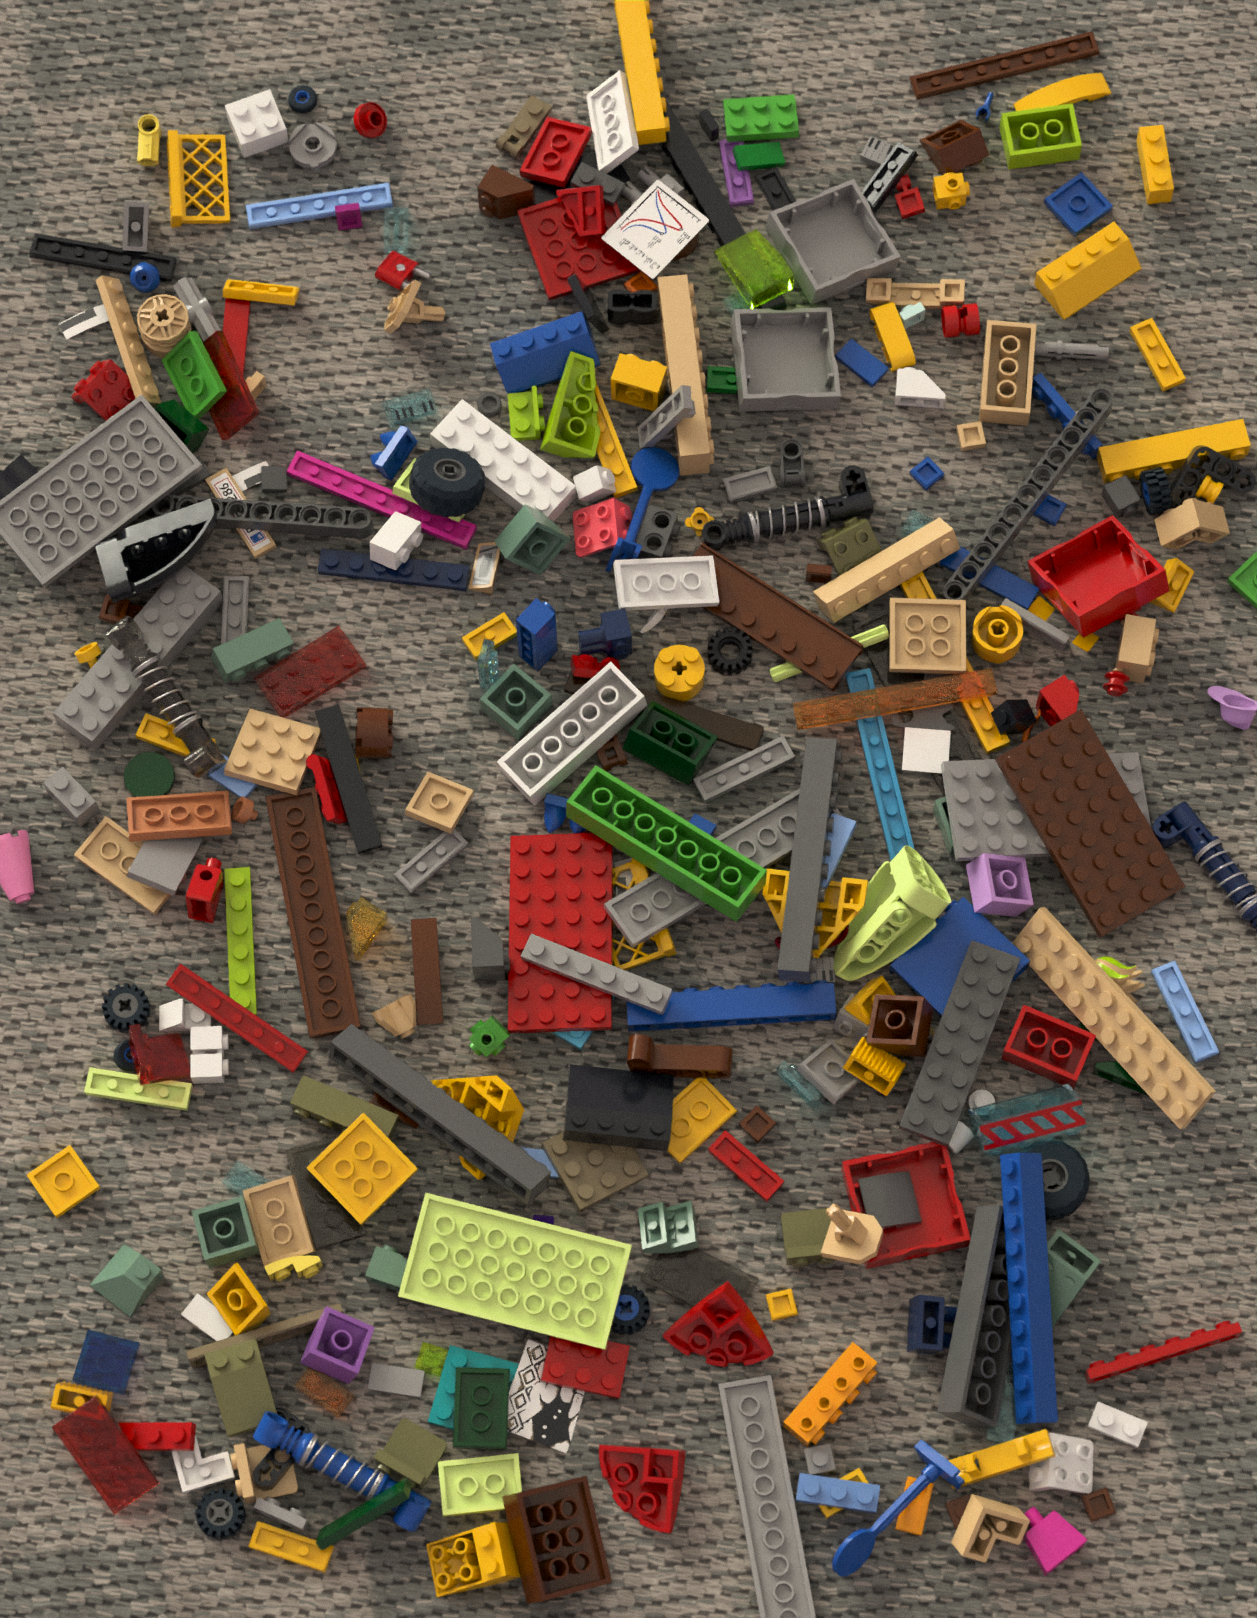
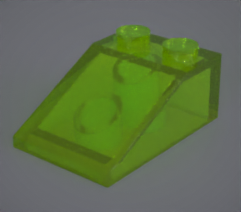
(755, 268)

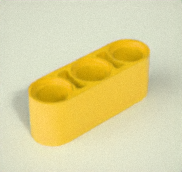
(893, 336)

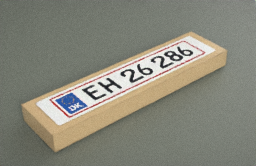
(224, 486)

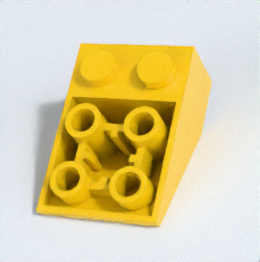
(473, 1559)

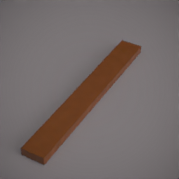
(1004, 65)

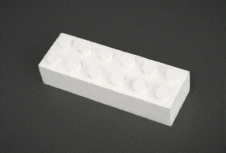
(508, 466)
(572, 733)

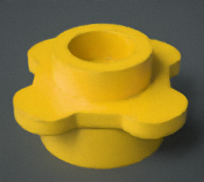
(699, 514)

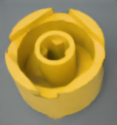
(986, 627)
(679, 659)

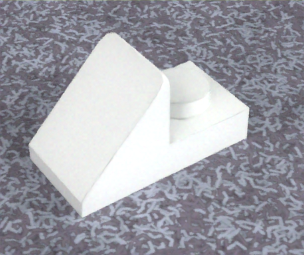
(181, 1016)

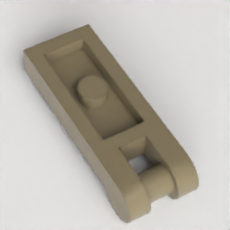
(524, 126)

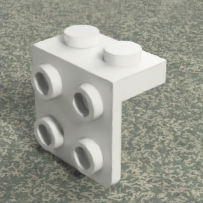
(1067, 1471)

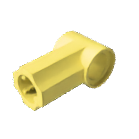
(149, 141)

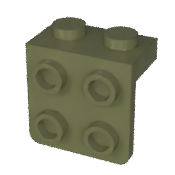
(849, 544)
(804, 1236)
(411, 1453)

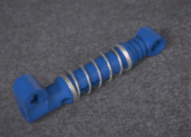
(305, 1449)

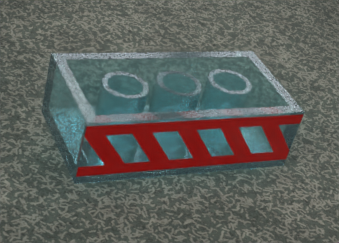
(1027, 1119)

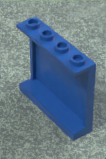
(936, 959)

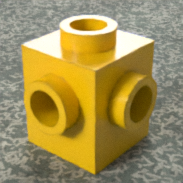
(950, 191)

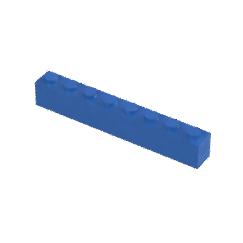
(738, 1007)

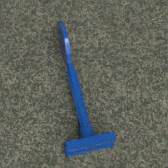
(654, 471)
(859, 1544)

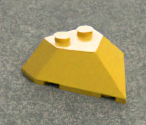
(840, 907)
(488, 1099)

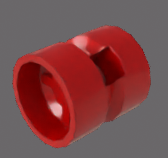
(960, 320)

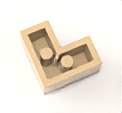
(1191, 522)
(984, 1523)

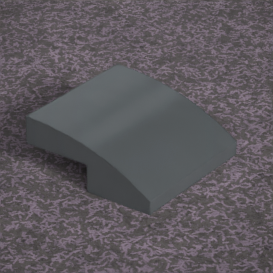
(890, 1199)

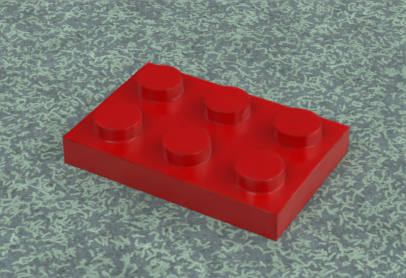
(555, 152)
(585, 1367)

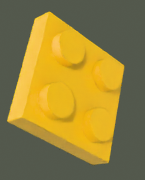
(63, 1181)

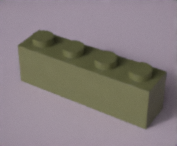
(338, 1108)

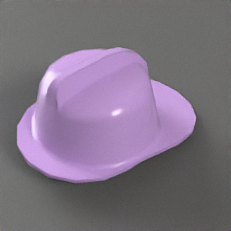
(1234, 706)

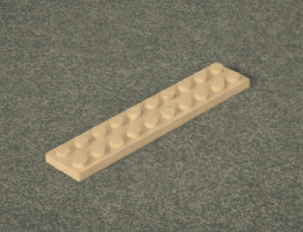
(1113, 1018)

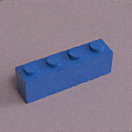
(537, 634)

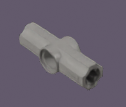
(198, 308)

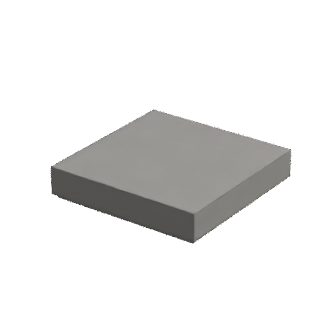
(826, 1071)

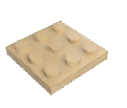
(927, 636)
(272, 751)

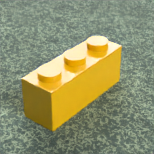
(1155, 164)

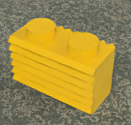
(874, 1066)
(70, 1396)

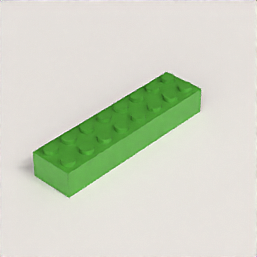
(666, 843)

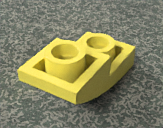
(303, 1265)

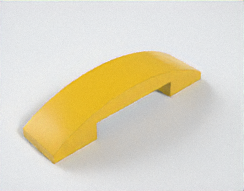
(1066, 92)

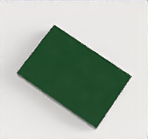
(481, 1408)

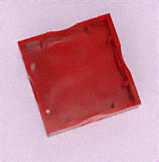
(1098, 576)
(940, 1209)

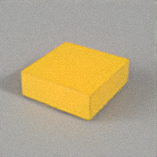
(781, 1304)

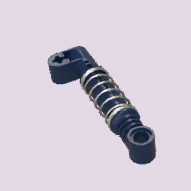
(1210, 852)

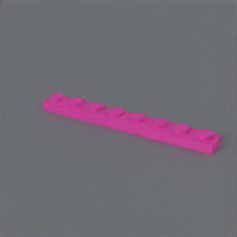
(377, 498)

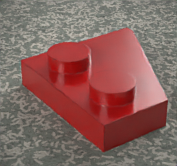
(585, 208)

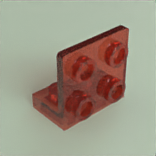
(157, 1057)

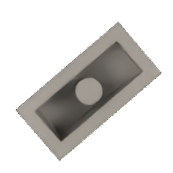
(135, 225)

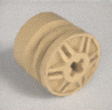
(163, 323)

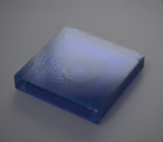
(106, 1362)

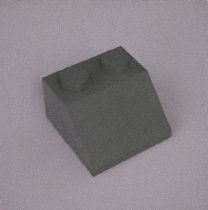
(489, 957)

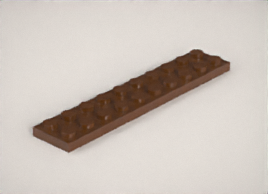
(312, 913)

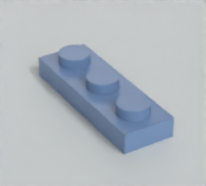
(837, 1493)

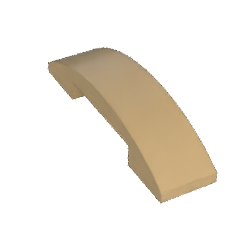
(932, 296)

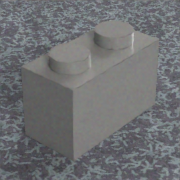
(71, 796)

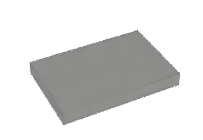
(164, 862)

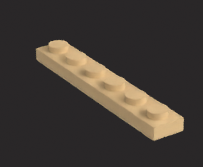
(128, 339)

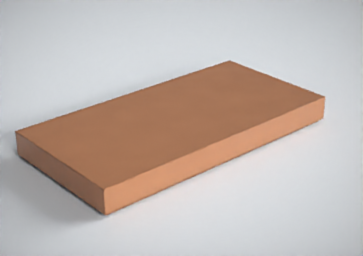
(179, 816)

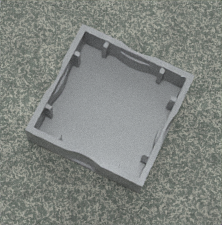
(832, 241)
(785, 359)

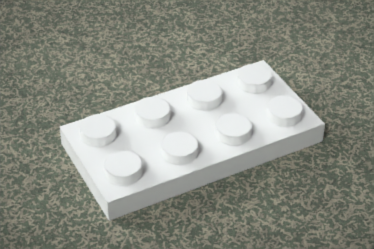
(612, 122)
(666, 583)

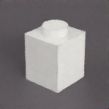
(594, 484)

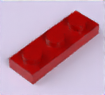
(746, 1166)
(160, 1435)

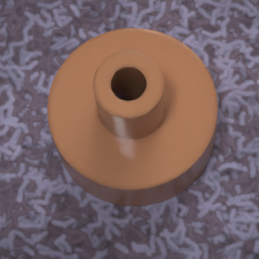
(243, 810)

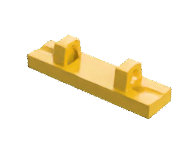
(1005, 1457)

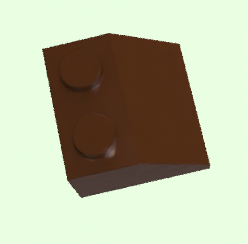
(955, 147)
(503, 194)
(900, 1024)

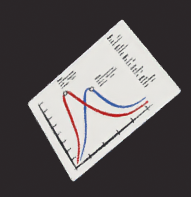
(655, 229)

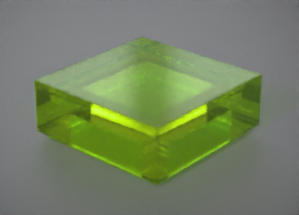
(431, 1359)

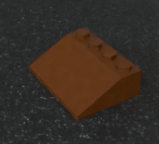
(556, 1539)

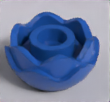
(152, 277)

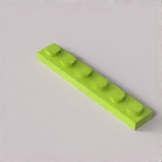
(240, 937)

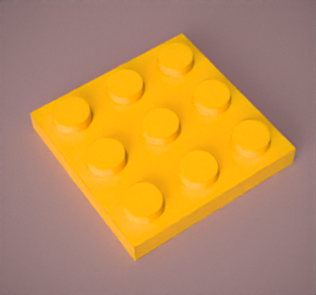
(362, 1168)

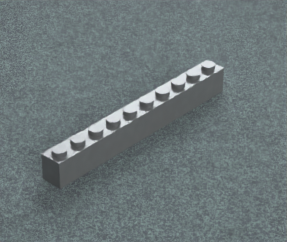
(808, 860)
(440, 1114)

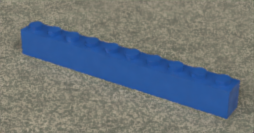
(1028, 1288)

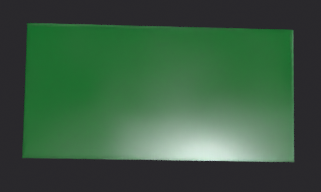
(758, 156)

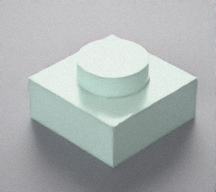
(912, 314)

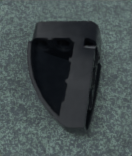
(154, 549)

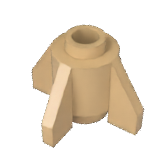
(398, 1016)

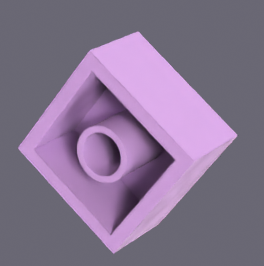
(999, 885)

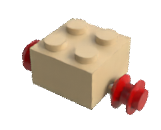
(1134, 653)

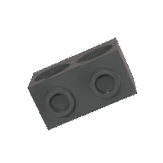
(651, 534)

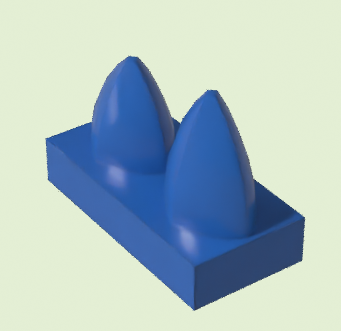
(398, 447)
(556, 813)

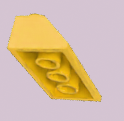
(1088, 271)

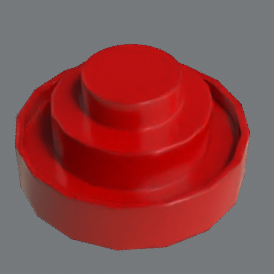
(370, 120)

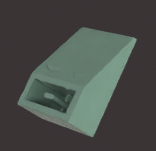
(1069, 1271)

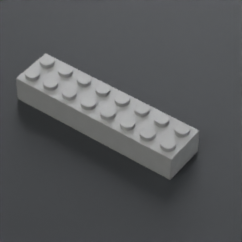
(109, 686)

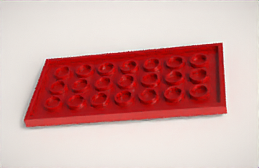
(561, 897)

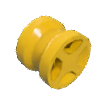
(1209, 489)

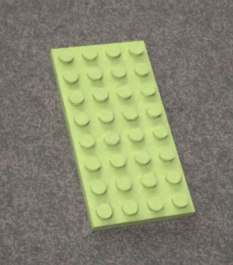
(515, 1271)

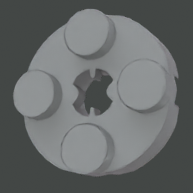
(312, 133)

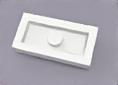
(1117, 1424)

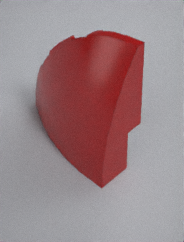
(720, 1330)
(645, 1482)

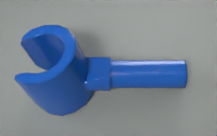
(985, 108)

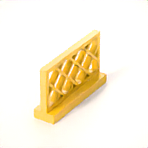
(177, 173)
(662, 939)

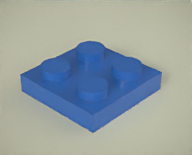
(1078, 204)

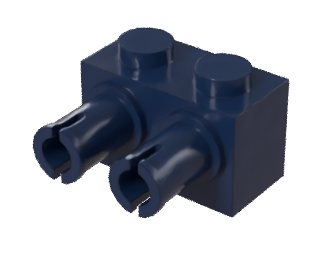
(611, 637)
(927, 1324)

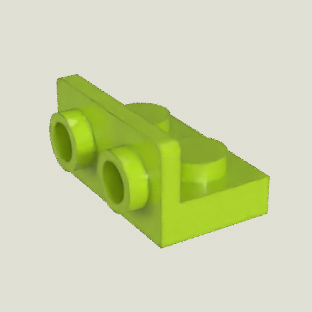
(524, 415)

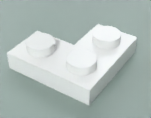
(200, 1473)

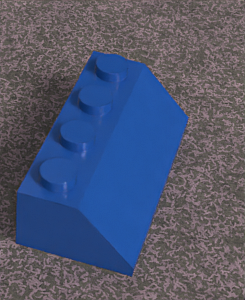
(542, 352)

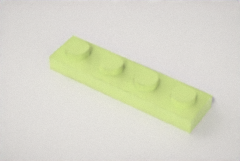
(127, 1088)

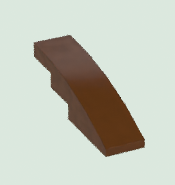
(426, 971)

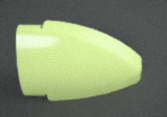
(897, 914)

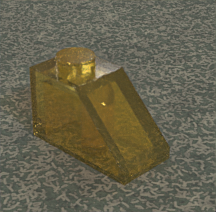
(364, 925)

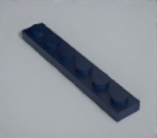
(411, 572)

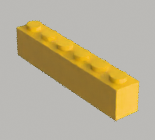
(1171, 450)

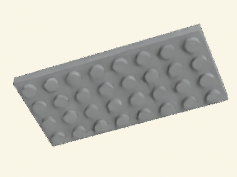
(94, 490)
(990, 817)

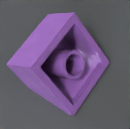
(337, 1345)

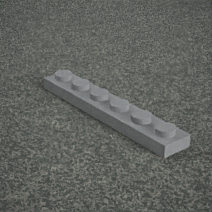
(597, 974)

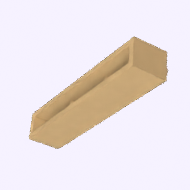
(886, 570)

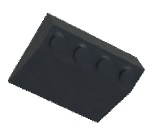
(619, 1107)

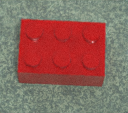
(1048, 1046)

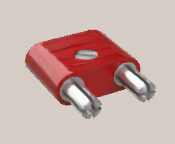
(399, 270)

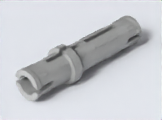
(1071, 350)

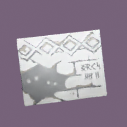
(538, 1408)

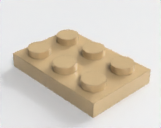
(279, 1220)

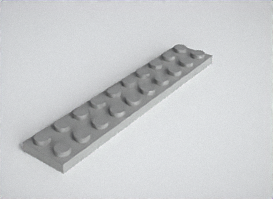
(660, 903)
(766, 1499)

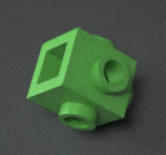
(495, 1030)

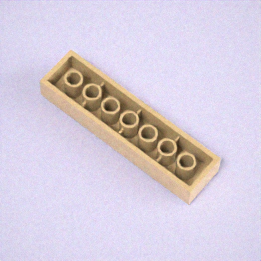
(684, 367)

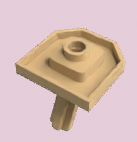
(410, 309)
(851, 1236)

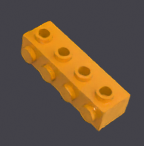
(830, 1395)

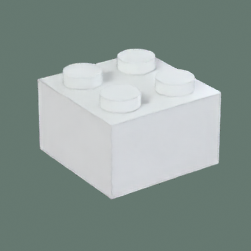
(256, 123)

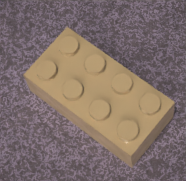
(1007, 372)

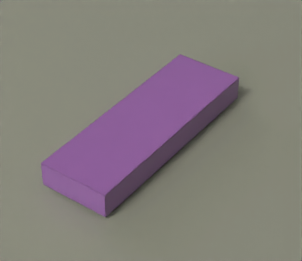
(737, 182)

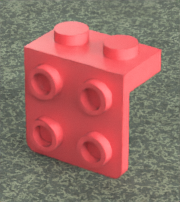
(600, 526)

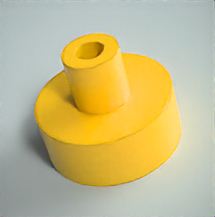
(88, 654)

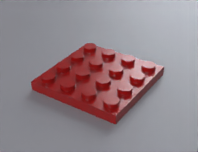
(562, 252)

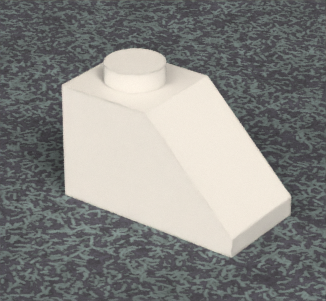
(917, 389)

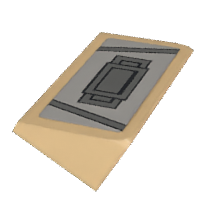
(485, 568)

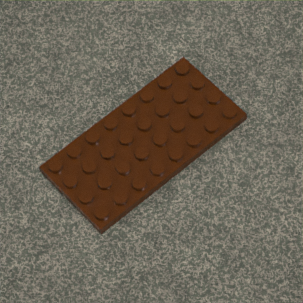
(1090, 823)

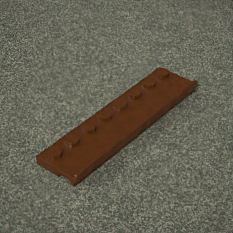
(781, 623)

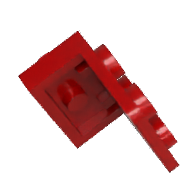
(105, 389)

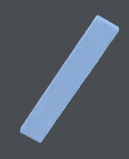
(317, 205)

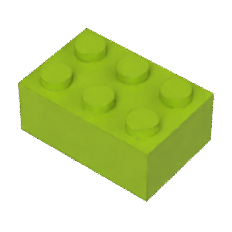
(1040, 136)

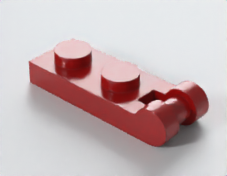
(327, 789)

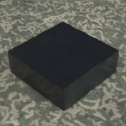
(709, 125)

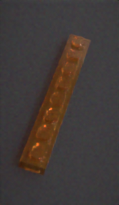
(894, 699)

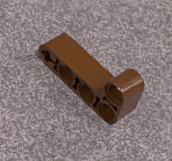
(679, 1060)

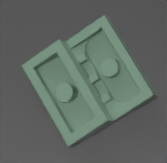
(668, 1228)

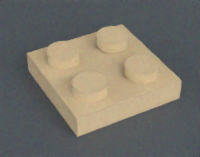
(439, 802)

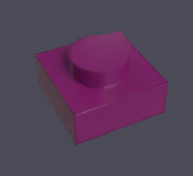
(348, 216)

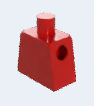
(205, 891)

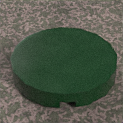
(149, 775)

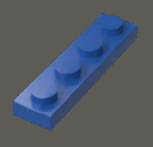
(1059, 408)

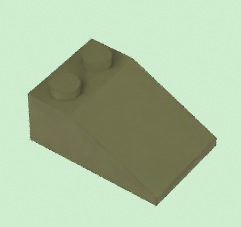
(240, 1386)

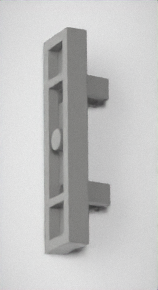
(666, 417)

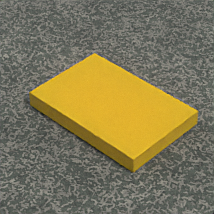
(696, 1117)

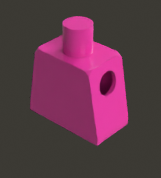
(1051, 1539)

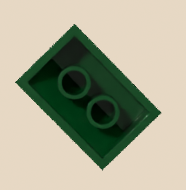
(669, 742)

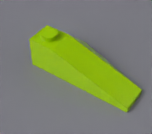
(573, 422)

